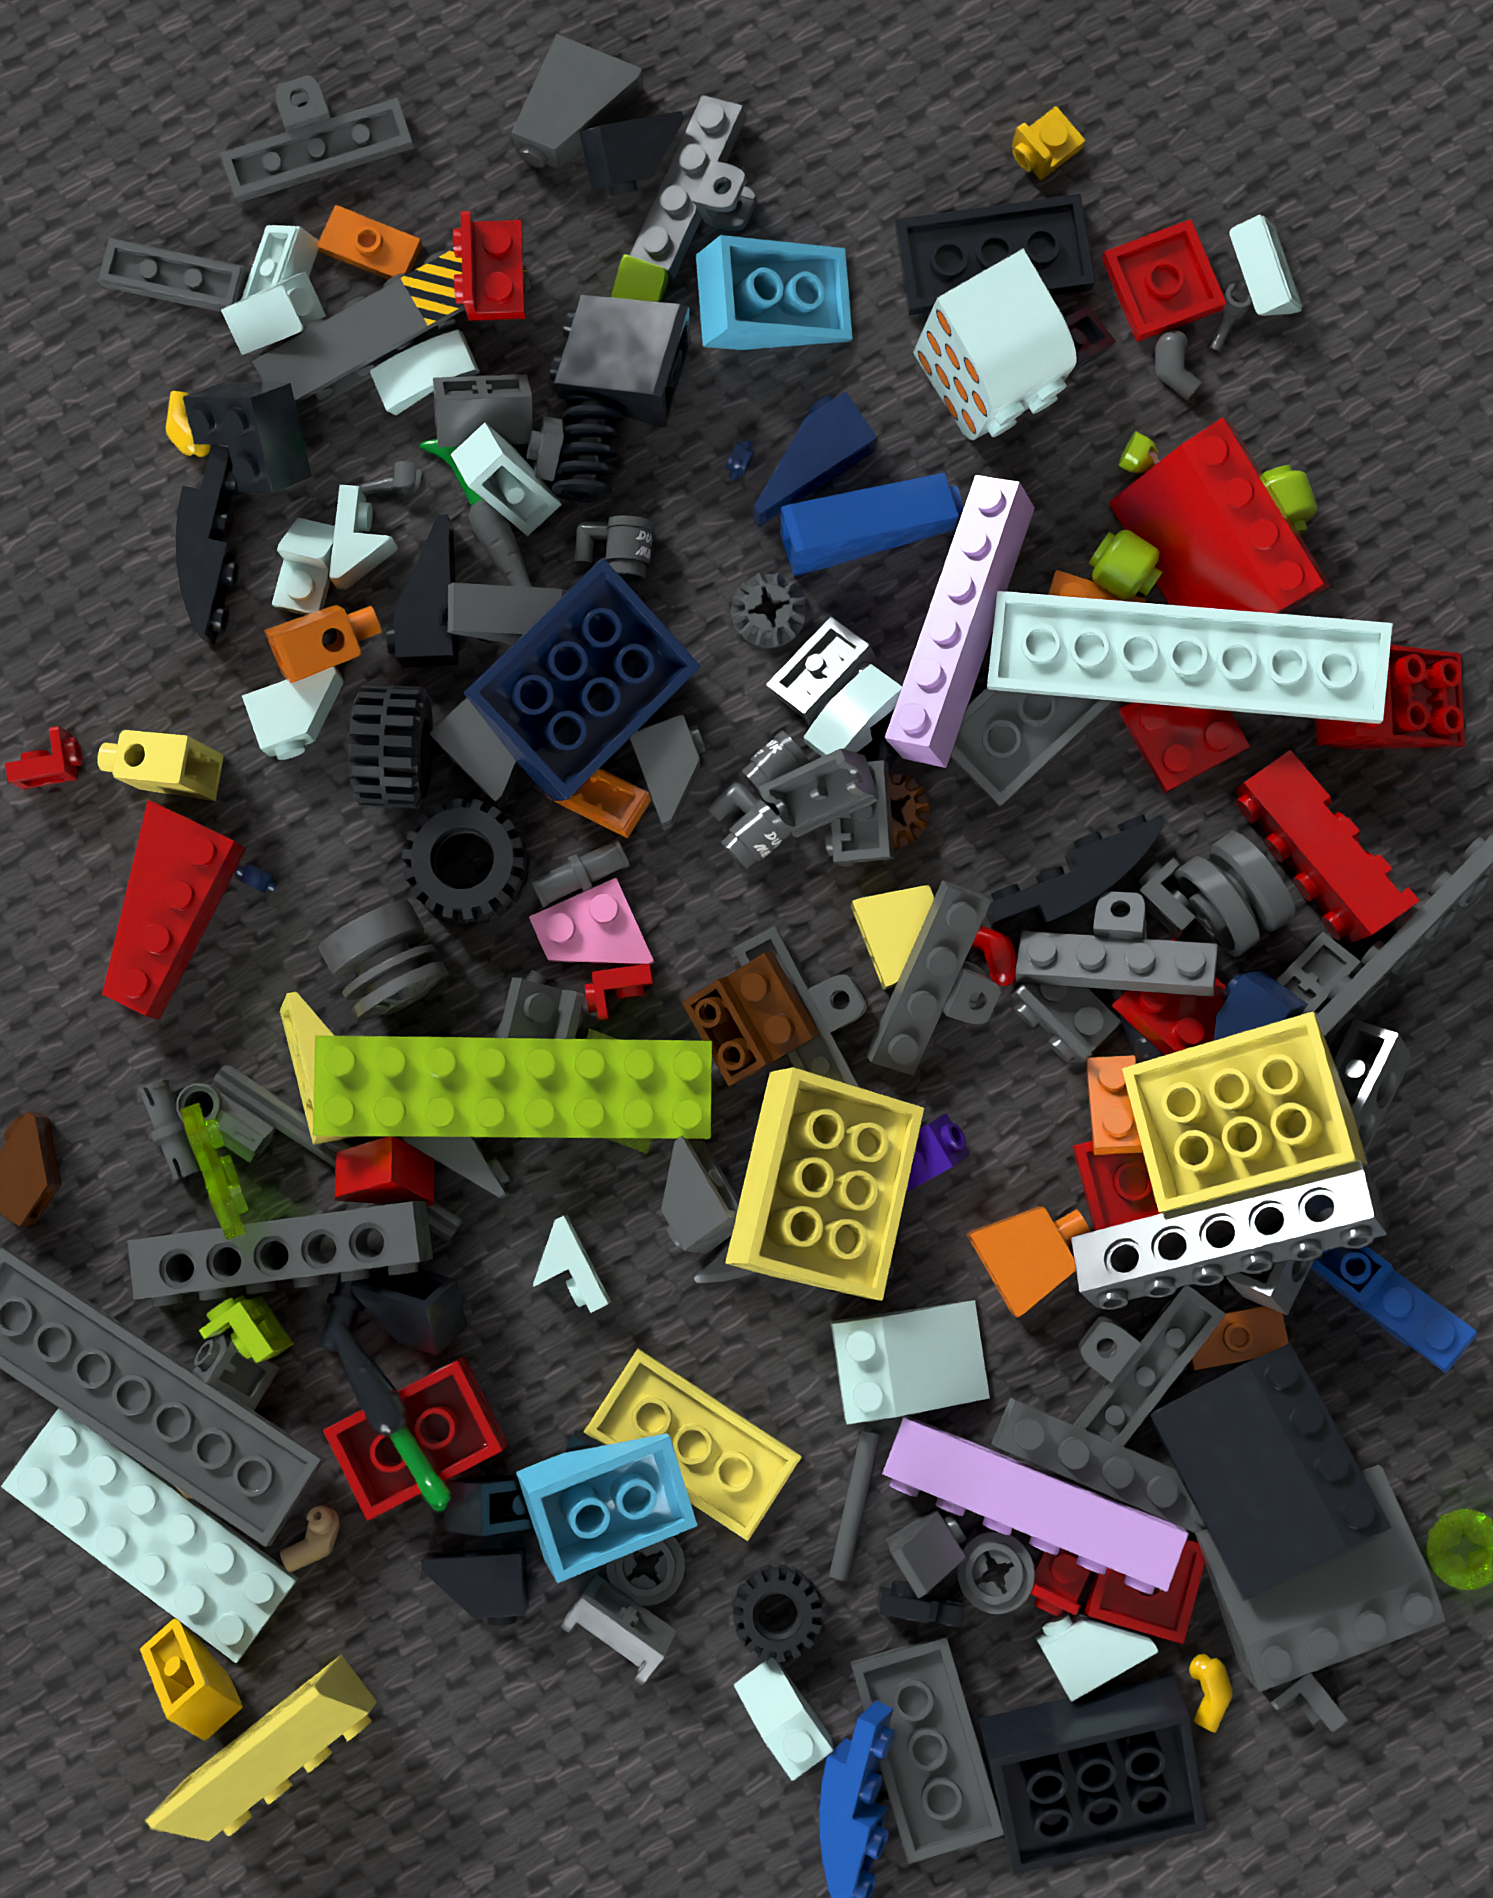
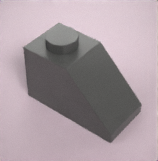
(669, 764)
(697, 1198)
(927, 1550)

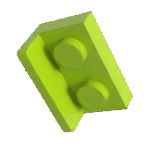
(255, 1327)

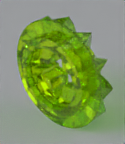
(1450, 1566)

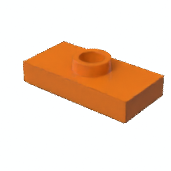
(368, 244)
(609, 802)
(1242, 1337)

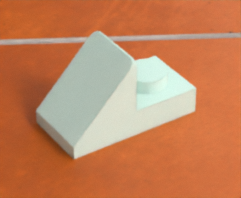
(273, 313)
(353, 551)
(305, 567)
(567, 1252)

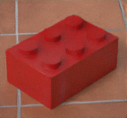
(447, 1421)

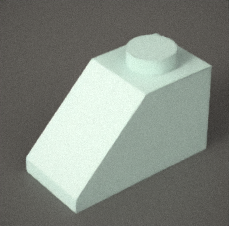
(504, 479)
(292, 713)
(1091, 1651)
(784, 1718)

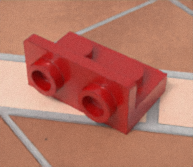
(491, 268)

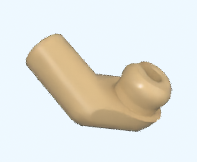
(318, 1541)

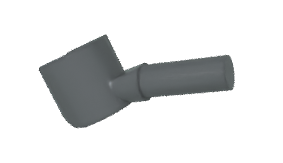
(1231, 312)
(404, 481)

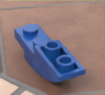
(1395, 1304)
(848, 1815)

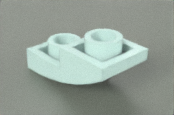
(411, 373)
(852, 712)

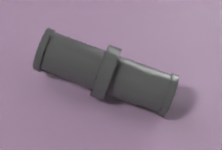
(579, 872)
(169, 1129)

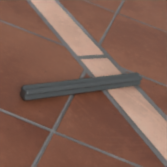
(295, 1125)

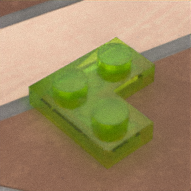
(218, 1171)

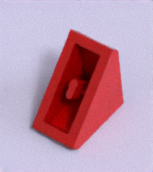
(384, 1173)

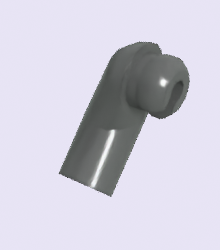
(1170, 364)

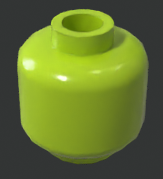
(1294, 494)
(1125, 565)

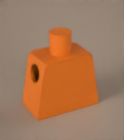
(299, 643)
(1028, 1254)

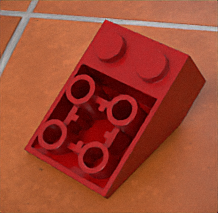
(1419, 709)

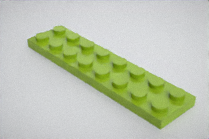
(511, 1087)

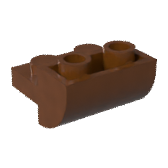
(750, 1018)

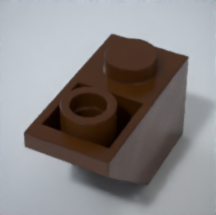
(28, 1169)

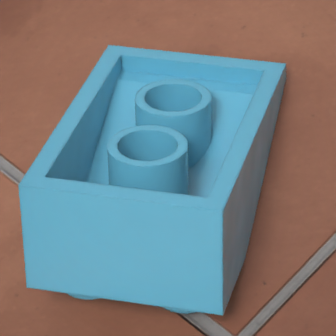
(772, 294)
(605, 1502)

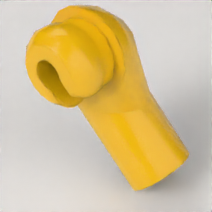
(178, 427)
(1216, 1688)

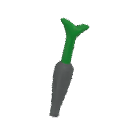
(488, 525)

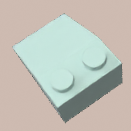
(909, 1361)

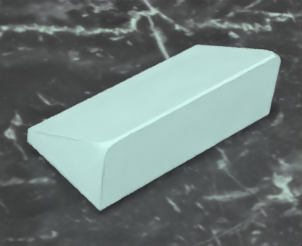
(281, 255)
(1265, 267)

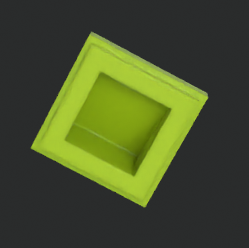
(639, 280)

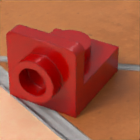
(41, 768)
(625, 981)
(1058, 1582)

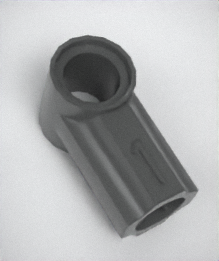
(241, 1129)

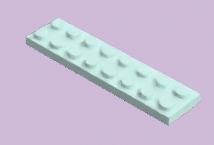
(1190, 656)

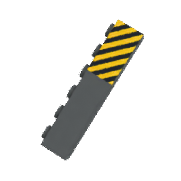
(342, 350)

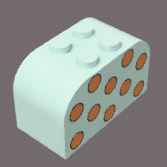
(996, 347)

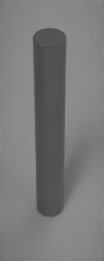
(854, 1505)

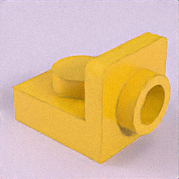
(1046, 143)

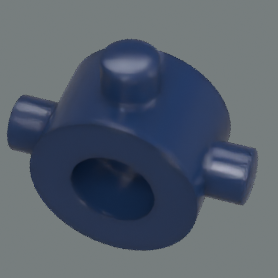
(740, 459)
(256, 878)

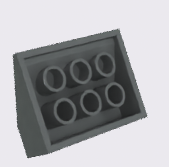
(1333, 1609)

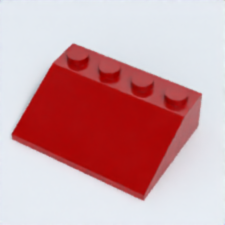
(1219, 529)

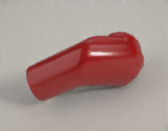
(999, 954)

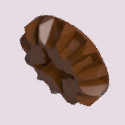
(915, 810)

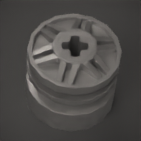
(380, 954)

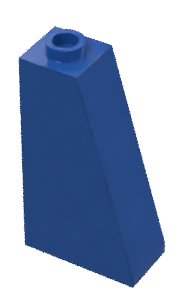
(867, 521)

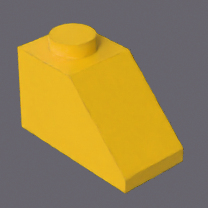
(189, 1681)

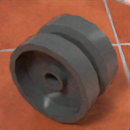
(1235, 893)

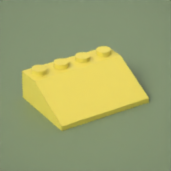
(1242, 1113)
(825, 1184)
(267, 1754)

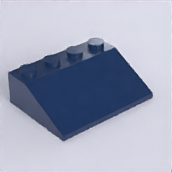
(581, 681)

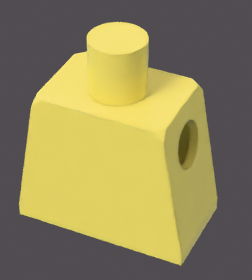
(163, 764)
(891, 927)

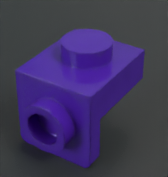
(937, 1149)

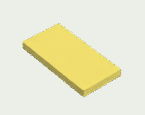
(724, 1459)

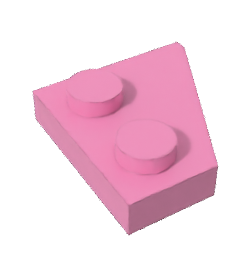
(592, 929)

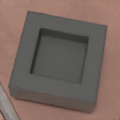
(545, 447)

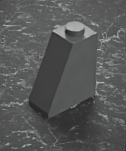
(570, 95)
(477, 752)

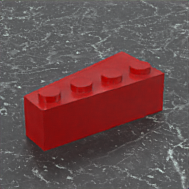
(1322, 850)
(167, 907)

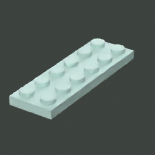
(150, 1534)

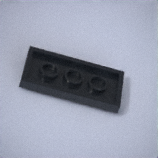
(957, 245)

